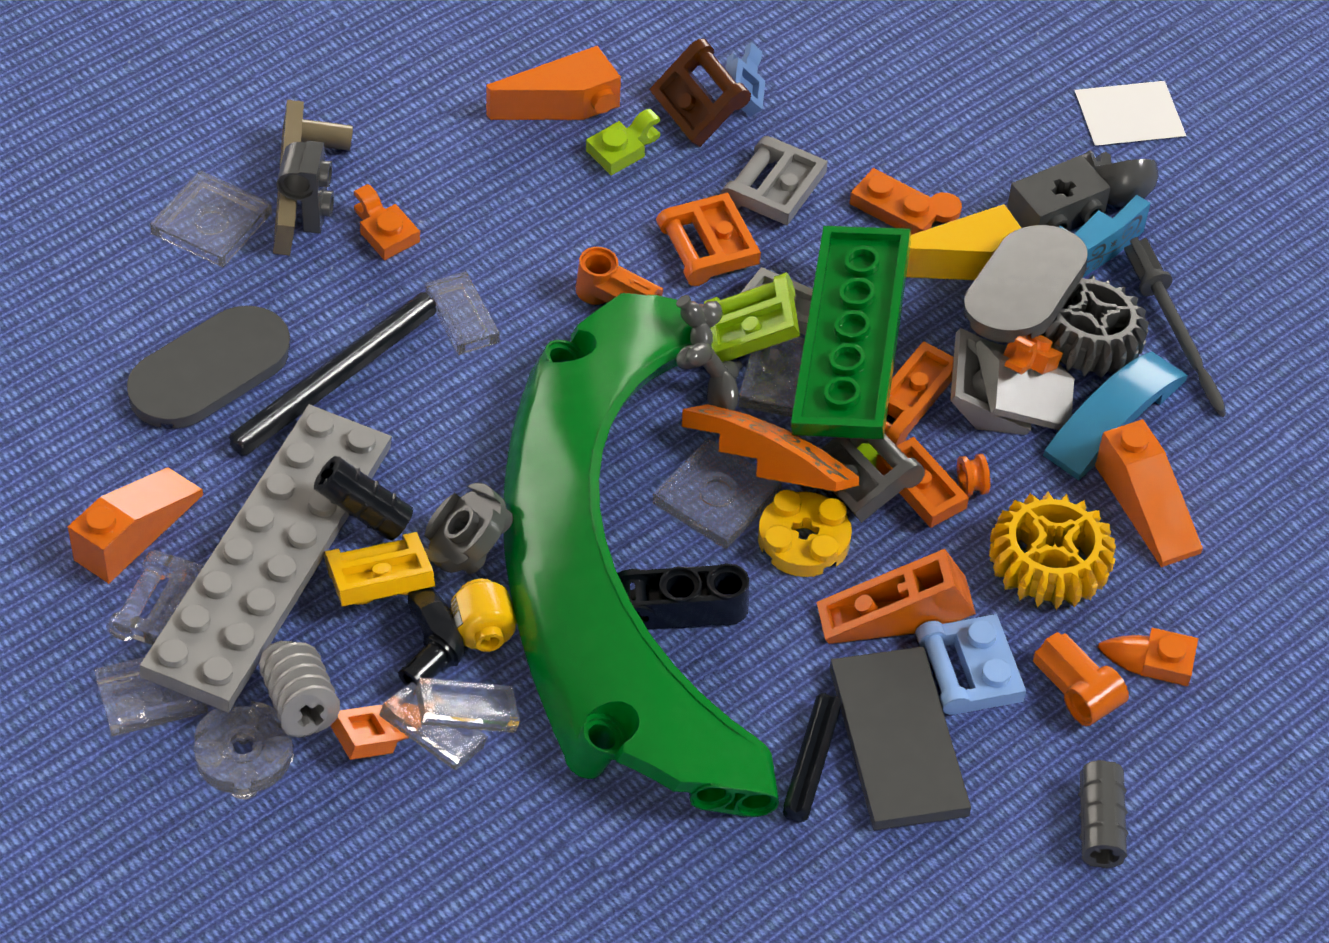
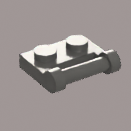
(873, 487)

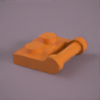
(721, 231)

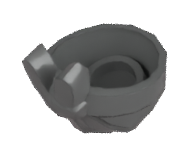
(1125, 177)

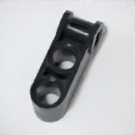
(702, 591)

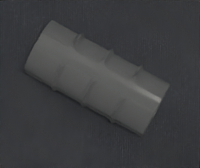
(1103, 814)

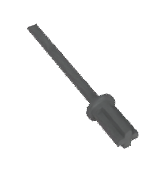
(1156, 282)

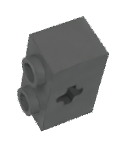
(1059, 195)

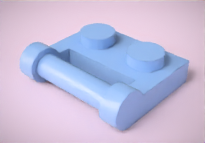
(984, 659)

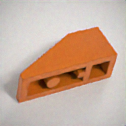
(558, 90)
(1148, 491)
(129, 521)
(898, 601)

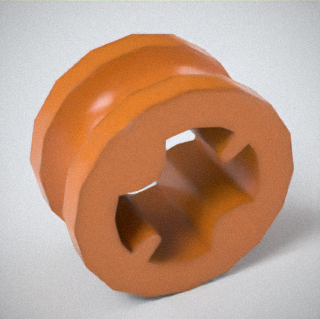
(973, 474)

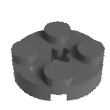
(466, 529)

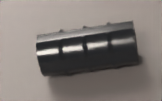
(363, 498)

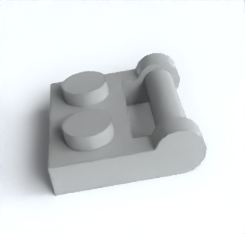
(784, 187)

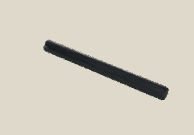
(332, 374)

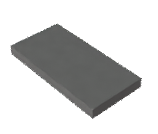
(899, 738)

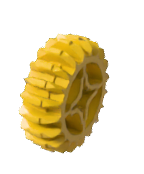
(1052, 565)

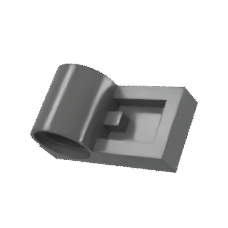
(305, 178)

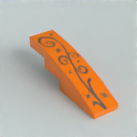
(777, 451)

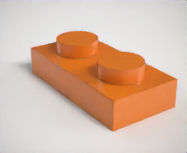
(937, 494)

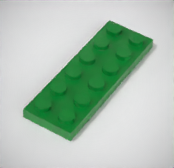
(852, 333)

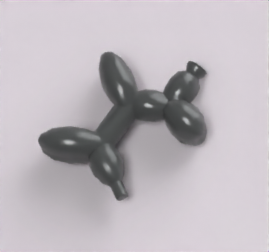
(722, 385)

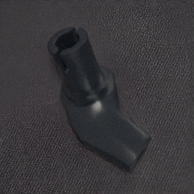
(441, 637)

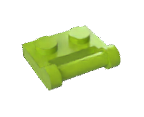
(756, 319)

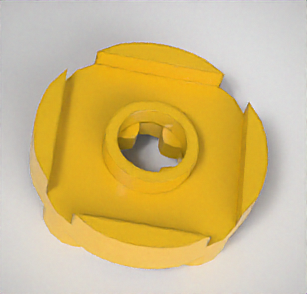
(809, 511)

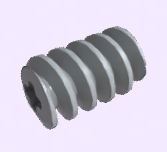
(299, 688)

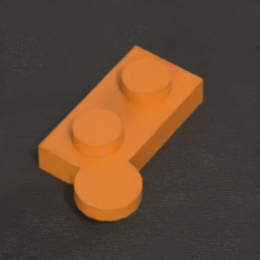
(901, 204)

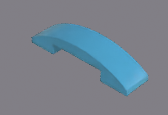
(1112, 405)

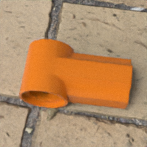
(603, 279)
(1087, 689)

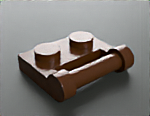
(690, 102)

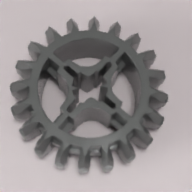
(1098, 328)

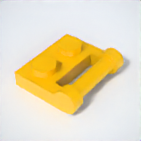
(380, 570)

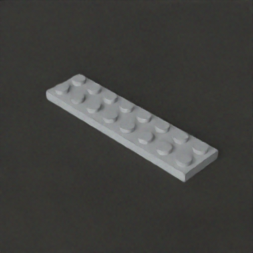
(260, 564)

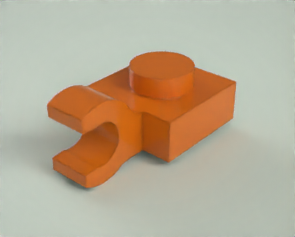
(384, 229)
(1032, 354)

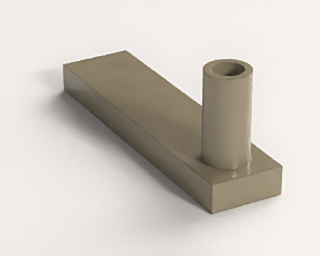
(302, 130)

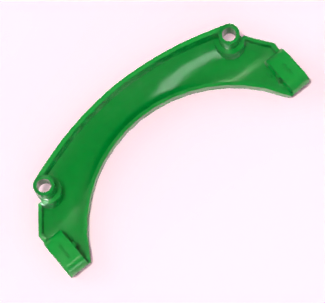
(586, 647)

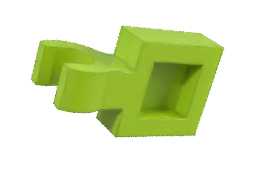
(622, 146)

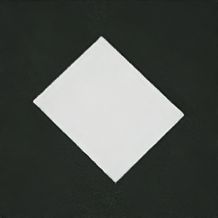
(1130, 113)

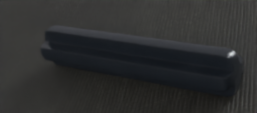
(811, 757)

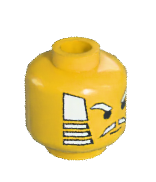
(483, 614)

